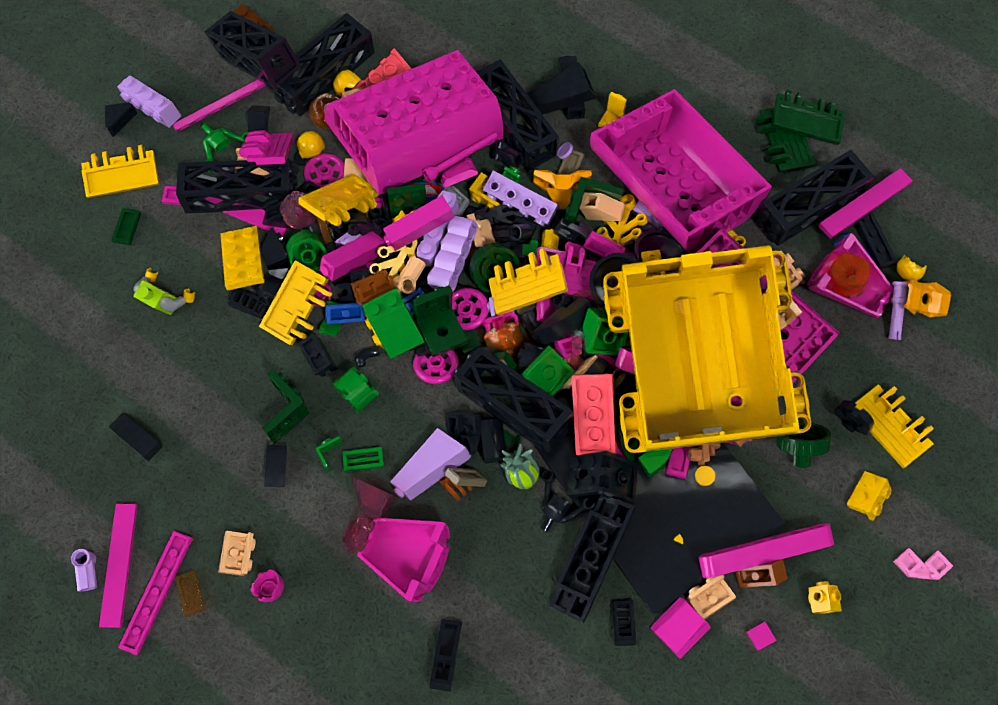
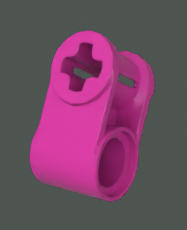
(498, 320)

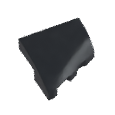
(465, 428)

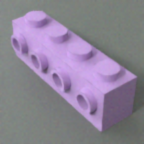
(149, 101)
(521, 198)

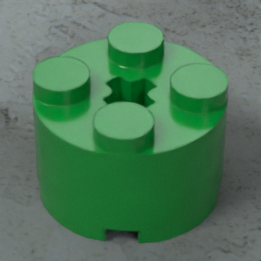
(305, 242)
(355, 389)

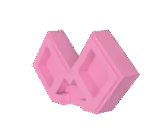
(932, 568)

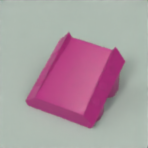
(458, 172)
(680, 627)

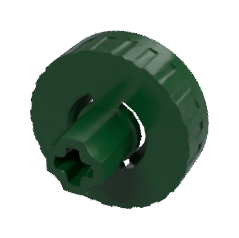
(484, 262)
(806, 444)

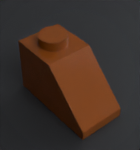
(762, 575)

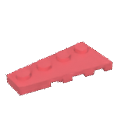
(388, 67)

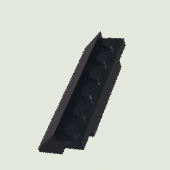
(591, 557)

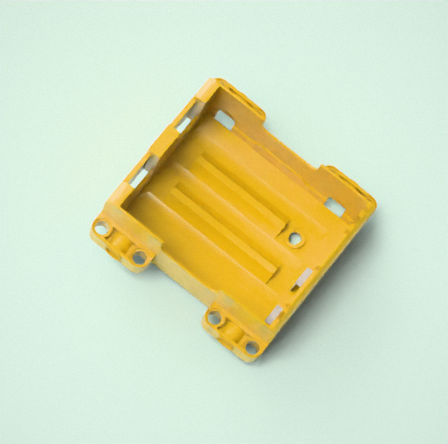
(700, 344)

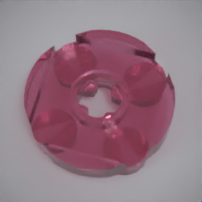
(290, 214)
(357, 533)

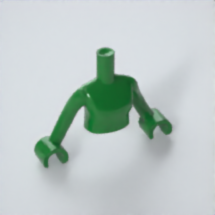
(218, 140)

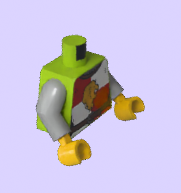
(157, 297)

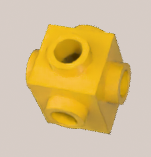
(824, 598)

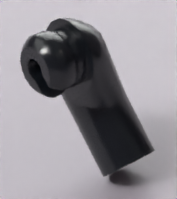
(365, 354)

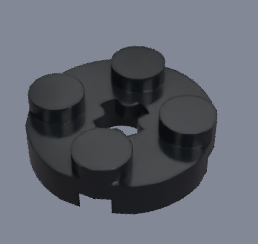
(854, 418)

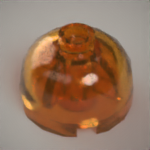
(317, 110)
(506, 339)

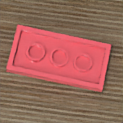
(594, 413)

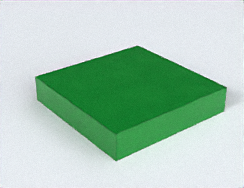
(548, 371)

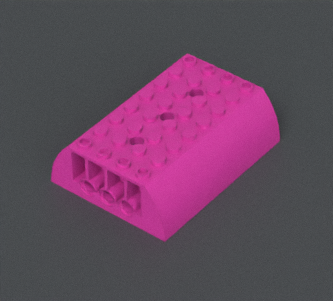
(420, 134)

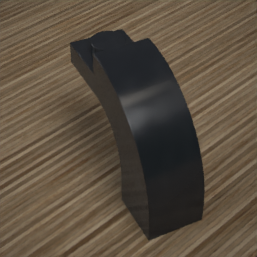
(576, 234)

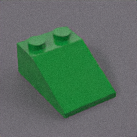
(393, 323)

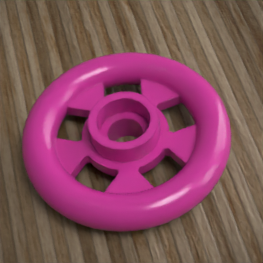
(324, 159)
(481, 303)
(425, 375)

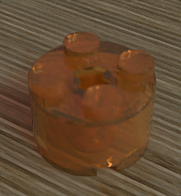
(849, 275)

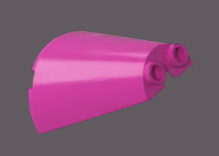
(878, 288)
(407, 554)

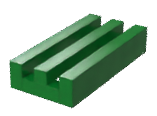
(379, 450)

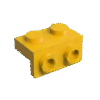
(870, 495)

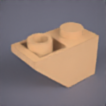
(601, 207)

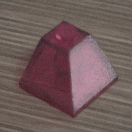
(373, 499)

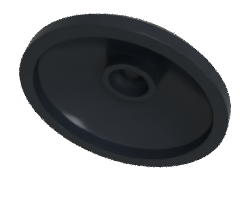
(659, 240)
(606, 265)

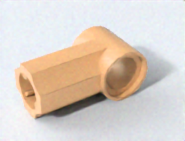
(409, 274)

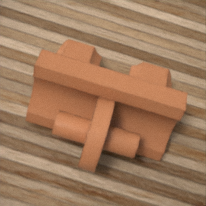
(702, 453)

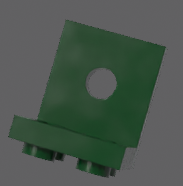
(589, 186)
(406, 198)
(434, 313)
(291, 414)

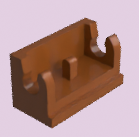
(372, 287)

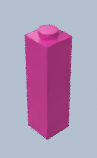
(418, 223)
(351, 256)

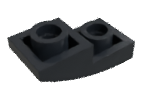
(275, 466)

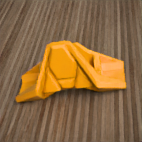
(559, 186)
(937, 302)

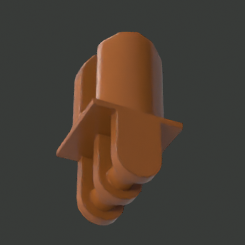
(449, 486)

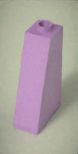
(429, 464)

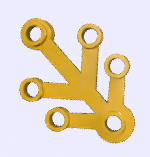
(622, 227)
(396, 263)

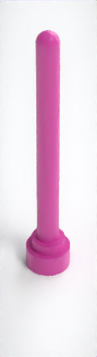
(431, 173)

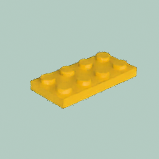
(242, 258)

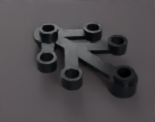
(375, 225)

